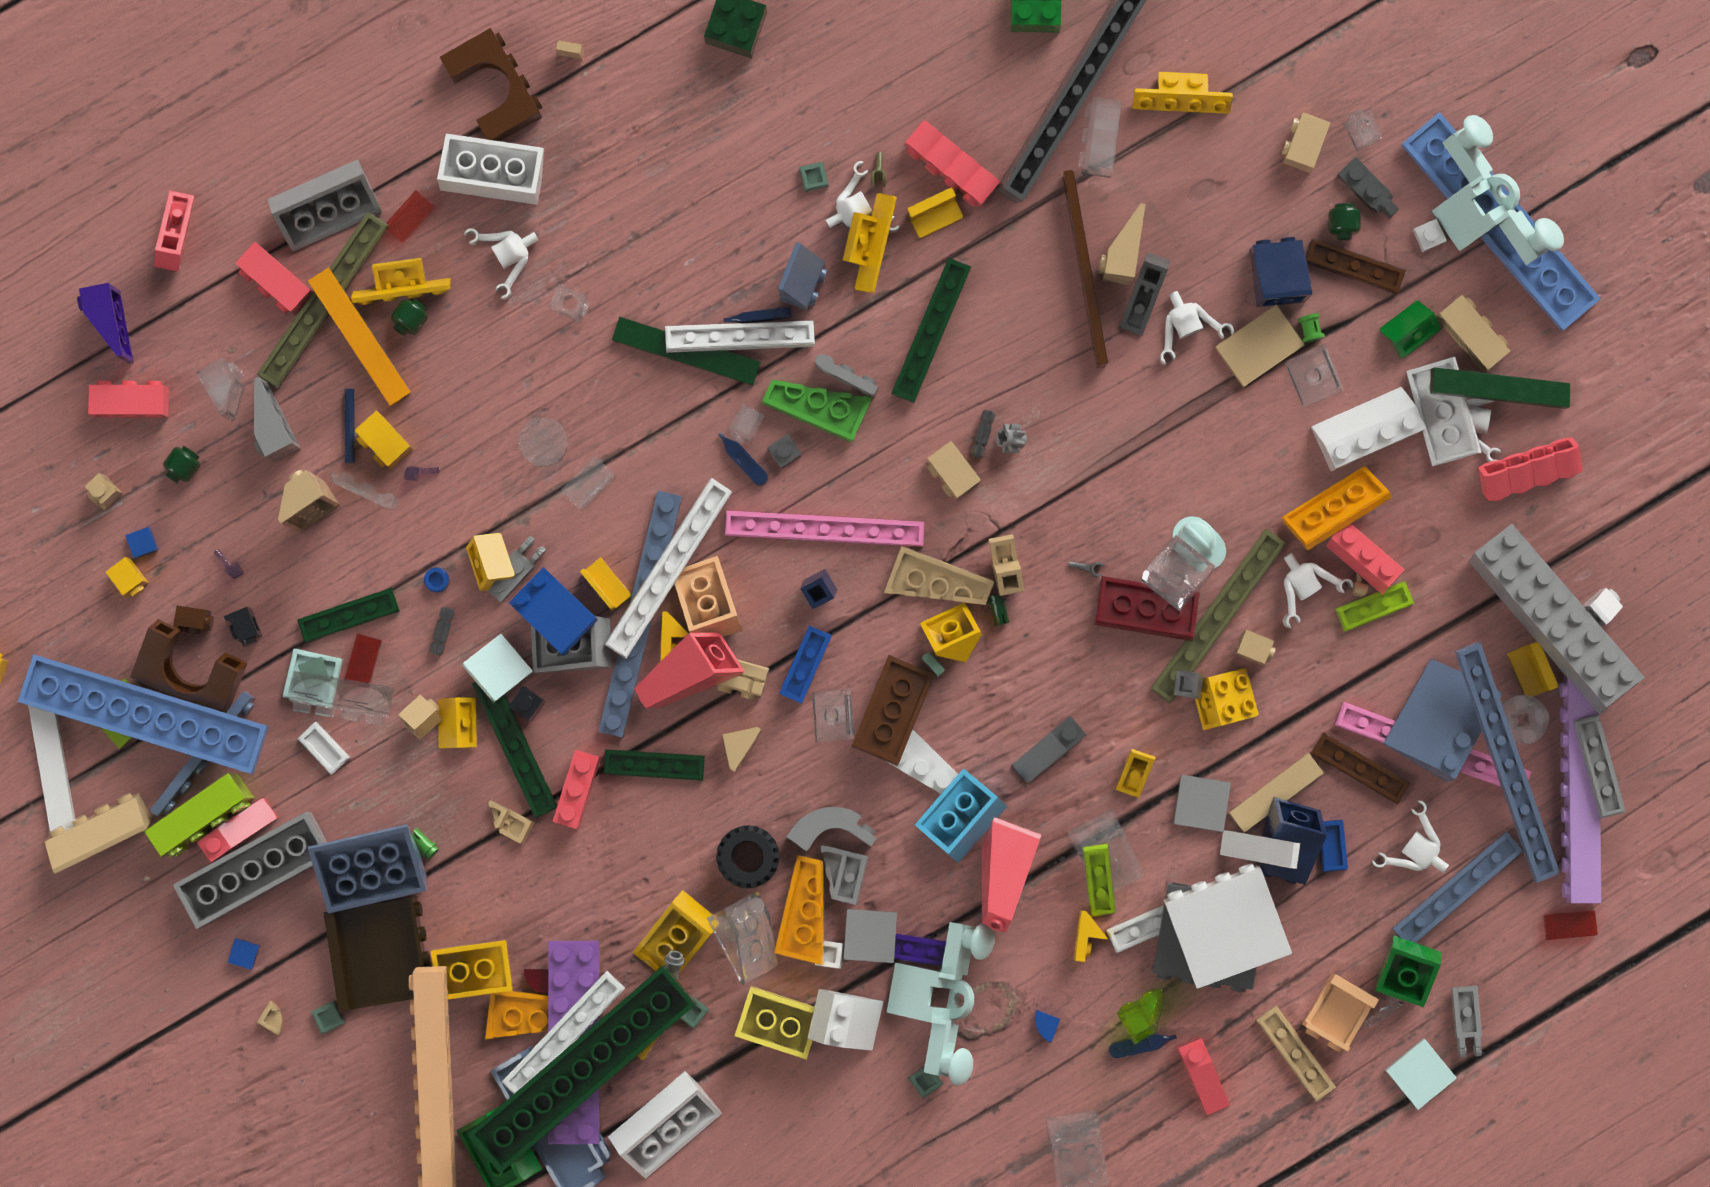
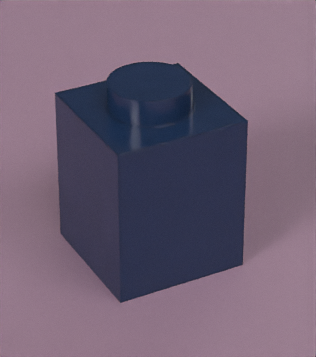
(818, 589)

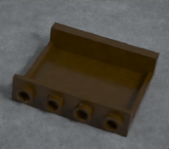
(375, 952)

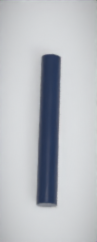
(349, 425)

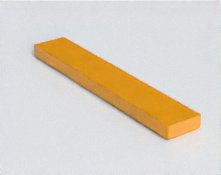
(359, 336)

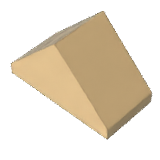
(738, 745)

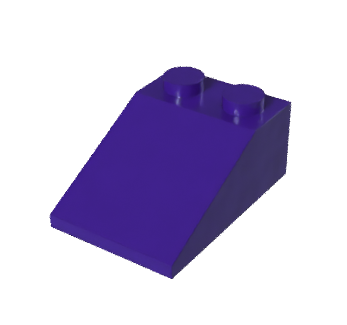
(105, 311)

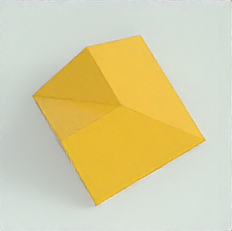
(952, 633)

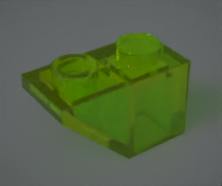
(1143, 1016)

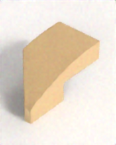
(511, 823)

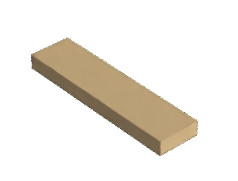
(1282, 787)
(1295, 1053)

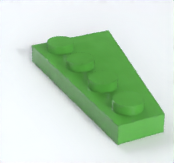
(826, 410)

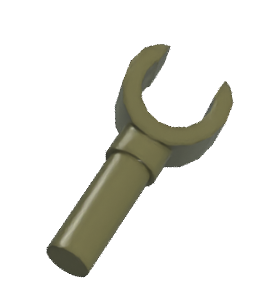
(879, 173)

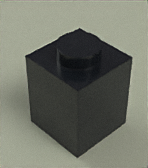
(527, 703)

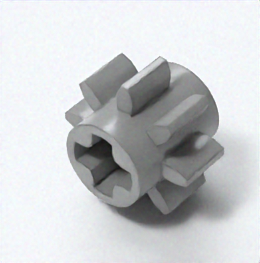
(1011, 438)

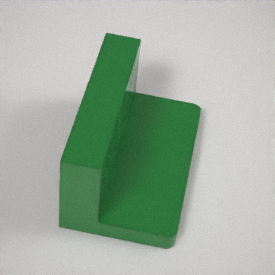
(1411, 328)

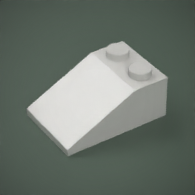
(845, 1020)

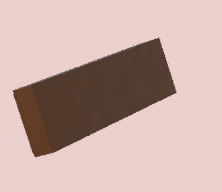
(1354, 266)
(1360, 768)

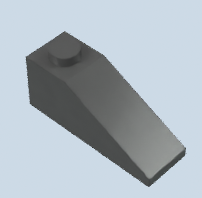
(1144, 293)
(1049, 749)

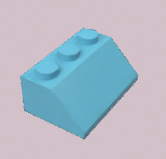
(960, 815)

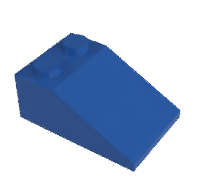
(553, 611)

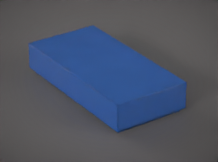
(1333, 851)

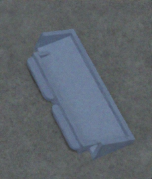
(567, 1163)

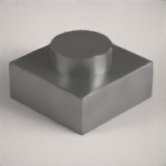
(784, 451)
(1188, 684)

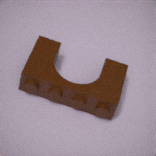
(487, 52)
(156, 670)

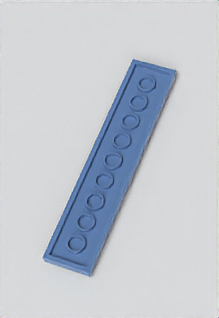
(1548, 279)
(143, 714)

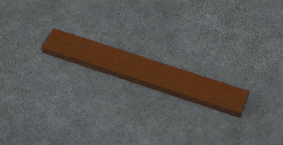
(1085, 269)

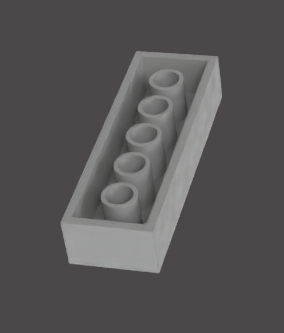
(250, 871)

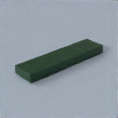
(348, 615)
(654, 764)

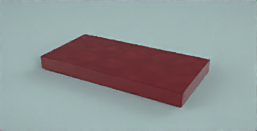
(1140, 609)

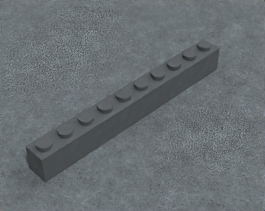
(1069, 98)

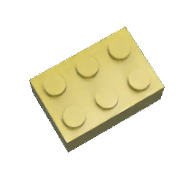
(776, 1022)

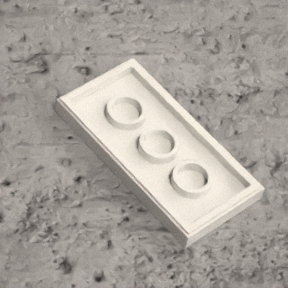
(1447, 418)

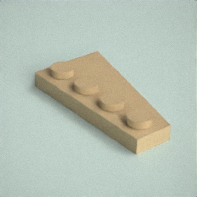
(931, 578)

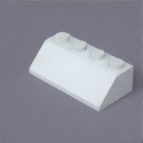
(491, 169)
(1368, 428)
(664, 1125)

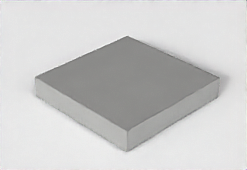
(1202, 803)
(870, 935)

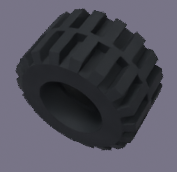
(732, 872)

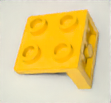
(1226, 699)

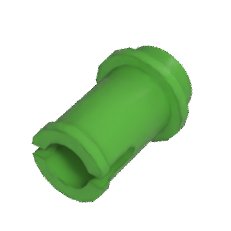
(424, 845)

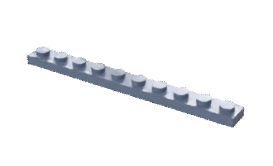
(627, 670)
(1507, 762)

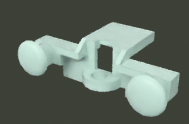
(1465, 219)
(913, 991)

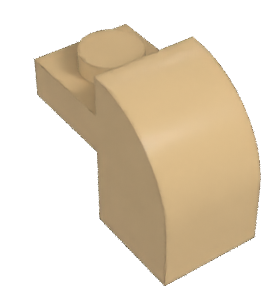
(1006, 565)

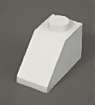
(1603, 606)

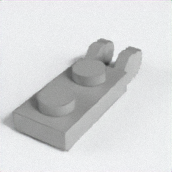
(845, 375)
(521, 566)
(1466, 1018)

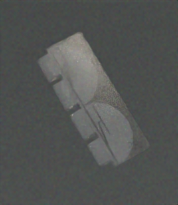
(342, 694)

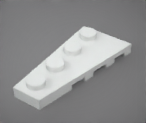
(925, 764)

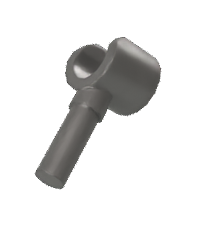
(1087, 567)

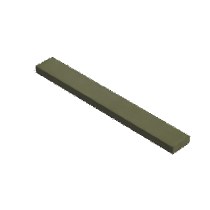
(313, 312)
(1220, 612)

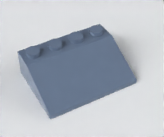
(1437, 722)
(368, 868)

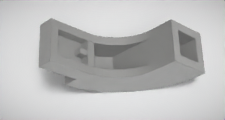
(816, 822)

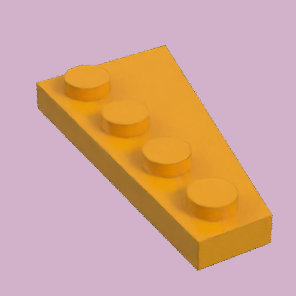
(803, 917)
(516, 1014)

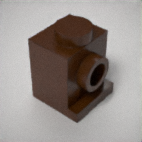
(193, 619)

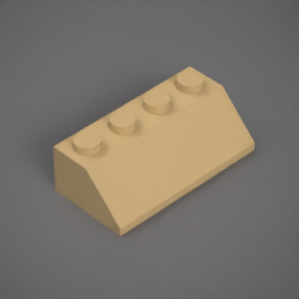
(305, 501)
(97, 832)

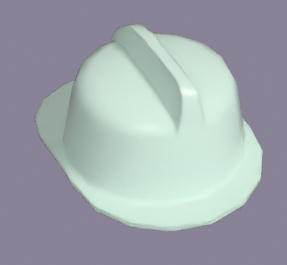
(1202, 538)

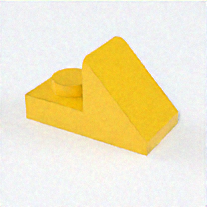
(670, 630)
(1135, 773)
(1085, 929)

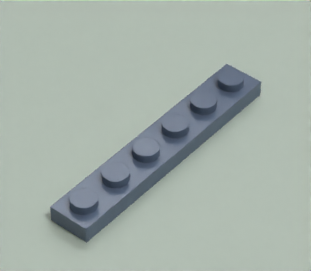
(196, 765)
(1458, 888)

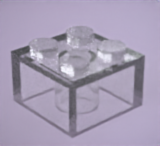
(1177, 572)

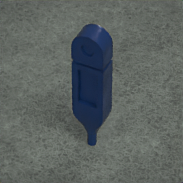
(761, 315)
(744, 461)
(1123, 1048)

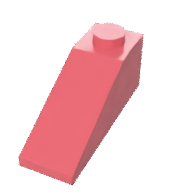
(173, 231)
(237, 830)
(1203, 1075)

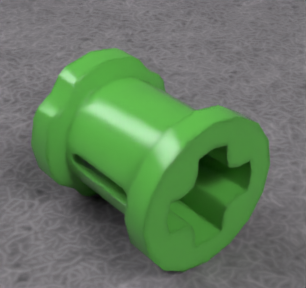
(1311, 328)

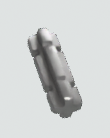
(983, 434)
(441, 631)

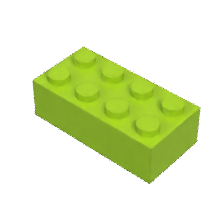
(199, 814)

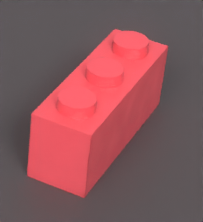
(273, 279)
(128, 400)
(1365, 558)
(577, 789)

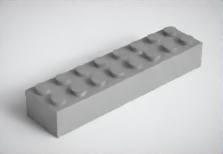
(1556, 619)

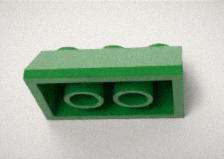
(517, 1172)

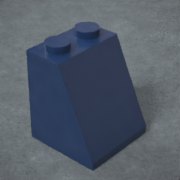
(1280, 272)
(1299, 825)

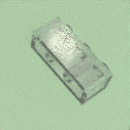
(1100, 137)

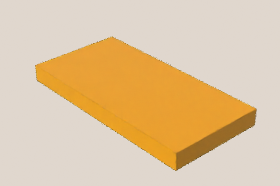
(1336, 507)

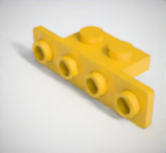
(1182, 93)
(868, 241)
(398, 280)

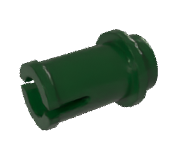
(999, 609)

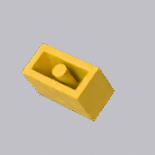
(383, 440)

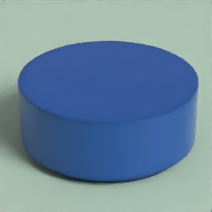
(436, 580)

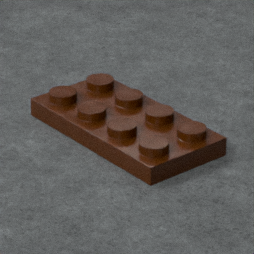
(893, 710)

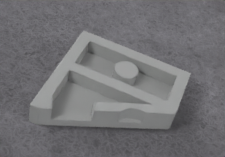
(845, 873)

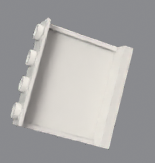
(1227, 925)

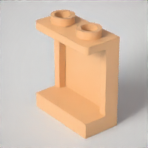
(1338, 1012)

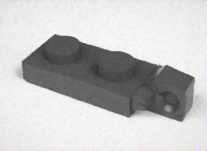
(1368, 188)

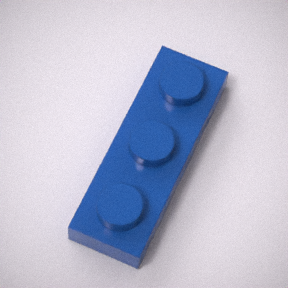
(805, 664)

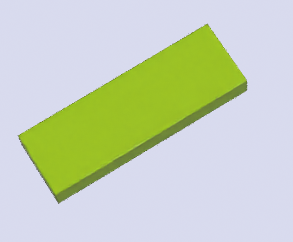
(1374, 606)
(1099, 880)

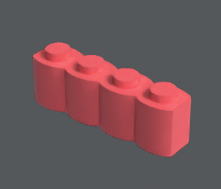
(952, 164)
(1530, 469)

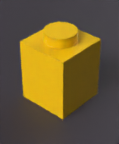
(127, 578)

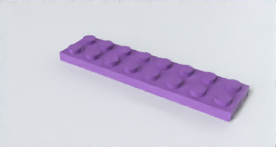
(571, 973)

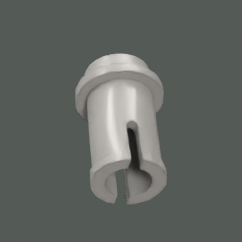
(674, 961)

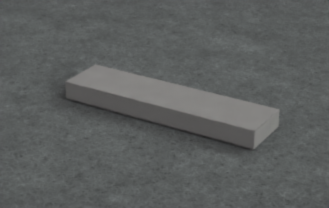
(1599, 766)

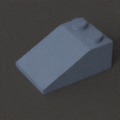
(802, 278)

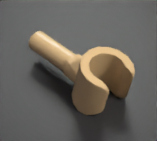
(1359, 589)

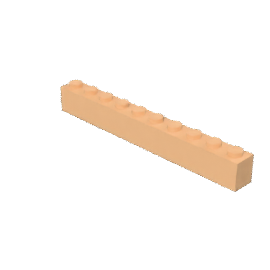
(433, 1077)

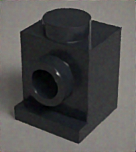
(244, 626)

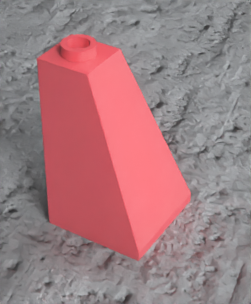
(691, 667)
(1005, 866)

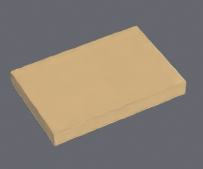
(1259, 346)

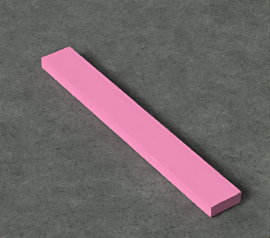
(824, 528)
(1378, 727)

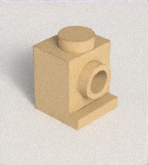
(102, 491)

